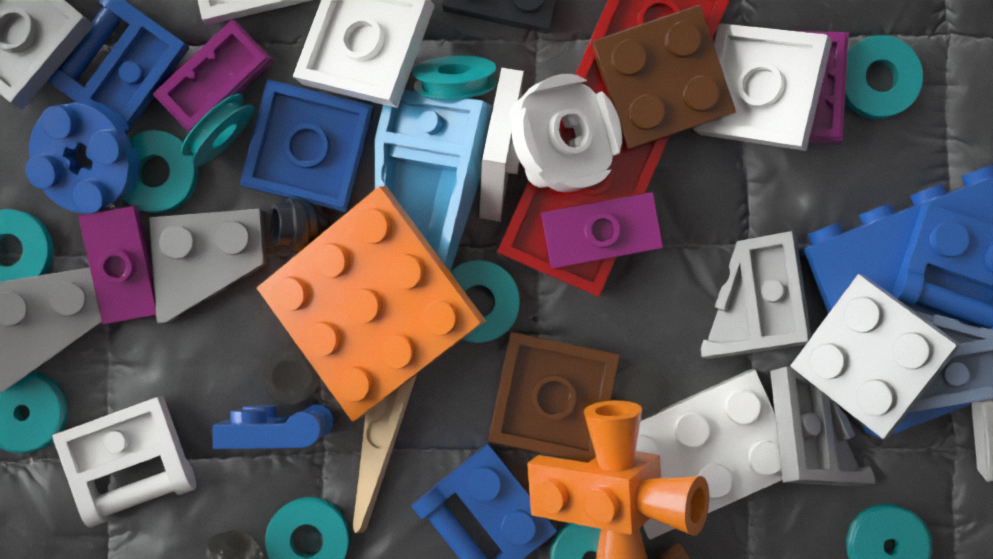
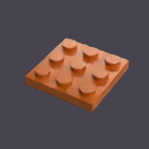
(370, 303)

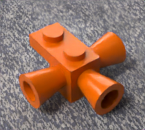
(617, 487)

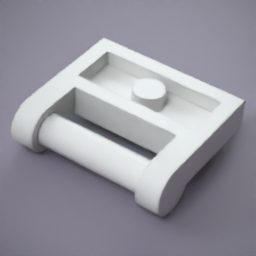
(118, 443)

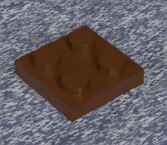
(663, 77)
(546, 393)

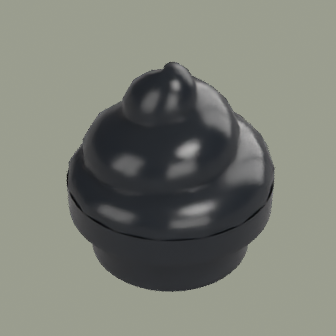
(296, 224)

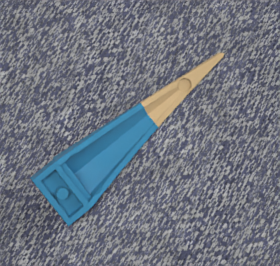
(432, 165)

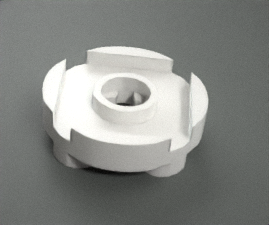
(538, 141)

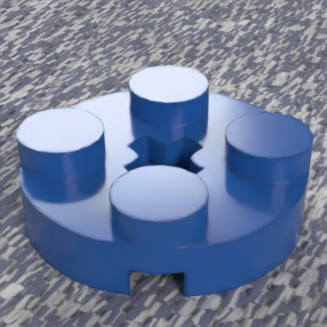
(55, 164)

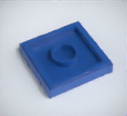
(307, 146)

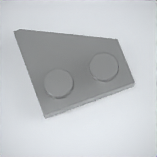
(813, 434)

